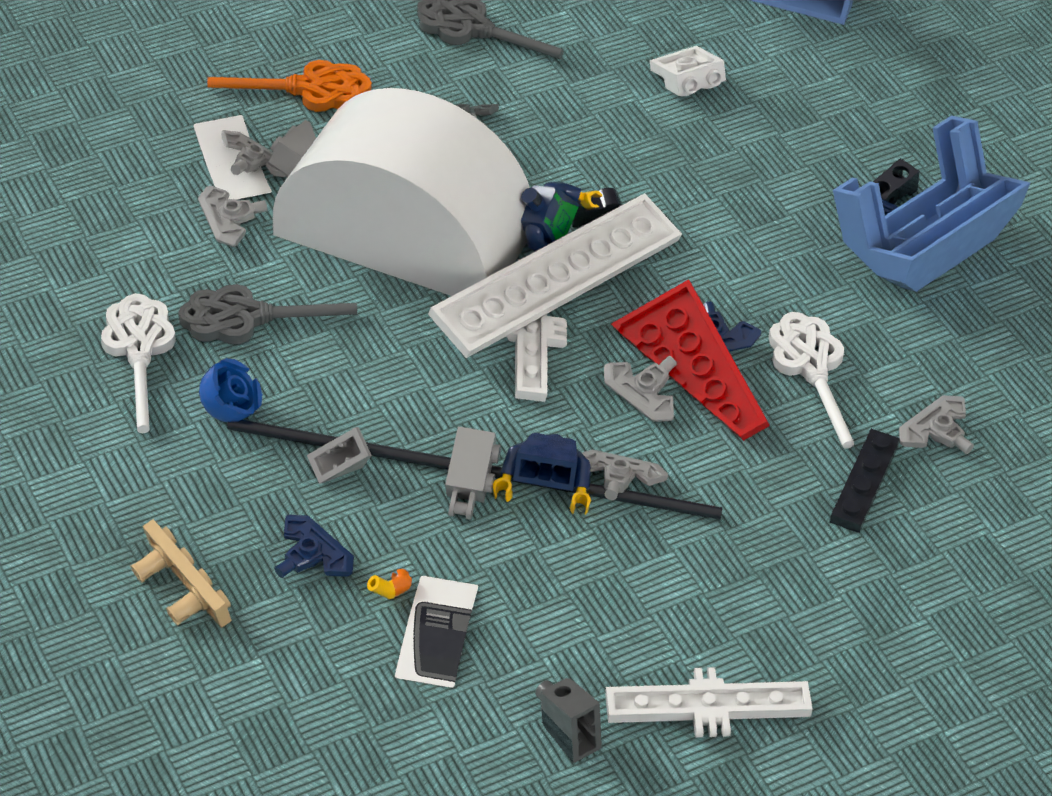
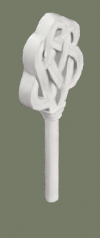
(152, 335)
(795, 357)

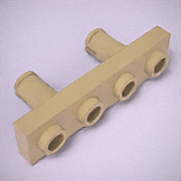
(181, 563)

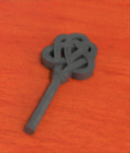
(466, 19)
(233, 313)

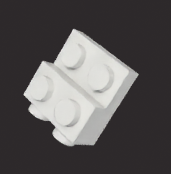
(689, 70)

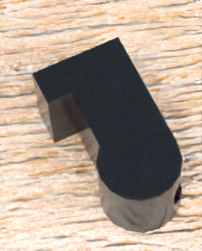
(894, 185)
(609, 201)

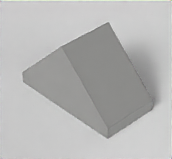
(340, 456)

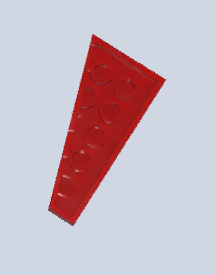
(682, 328)

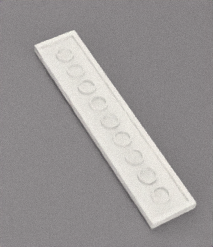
(554, 275)

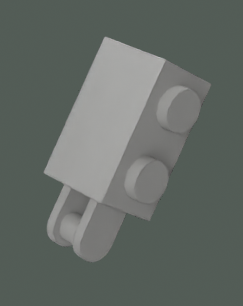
(470, 469)

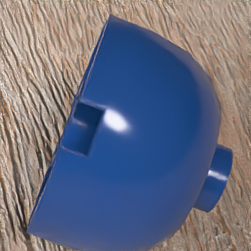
(229, 391)

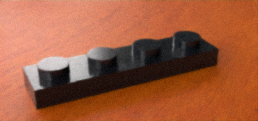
(864, 480)

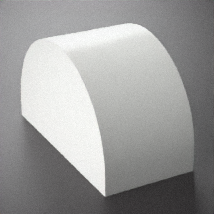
(407, 192)

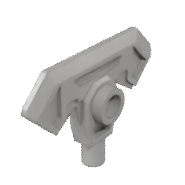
(251, 155)
(227, 215)
(643, 388)
(939, 424)
(622, 470)

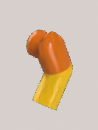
(393, 588)

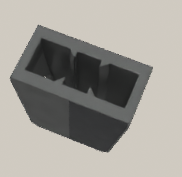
(570, 717)

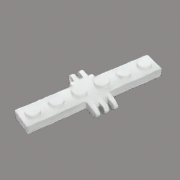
(531, 355)
(708, 702)

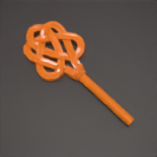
(322, 85)

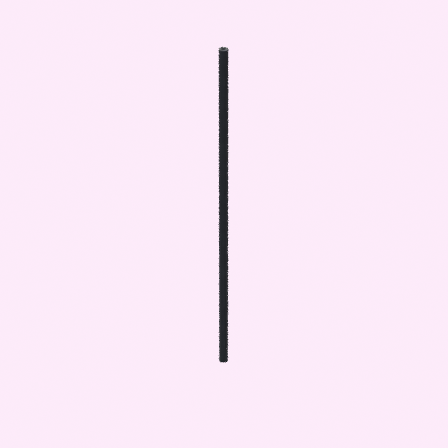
(443, 463)

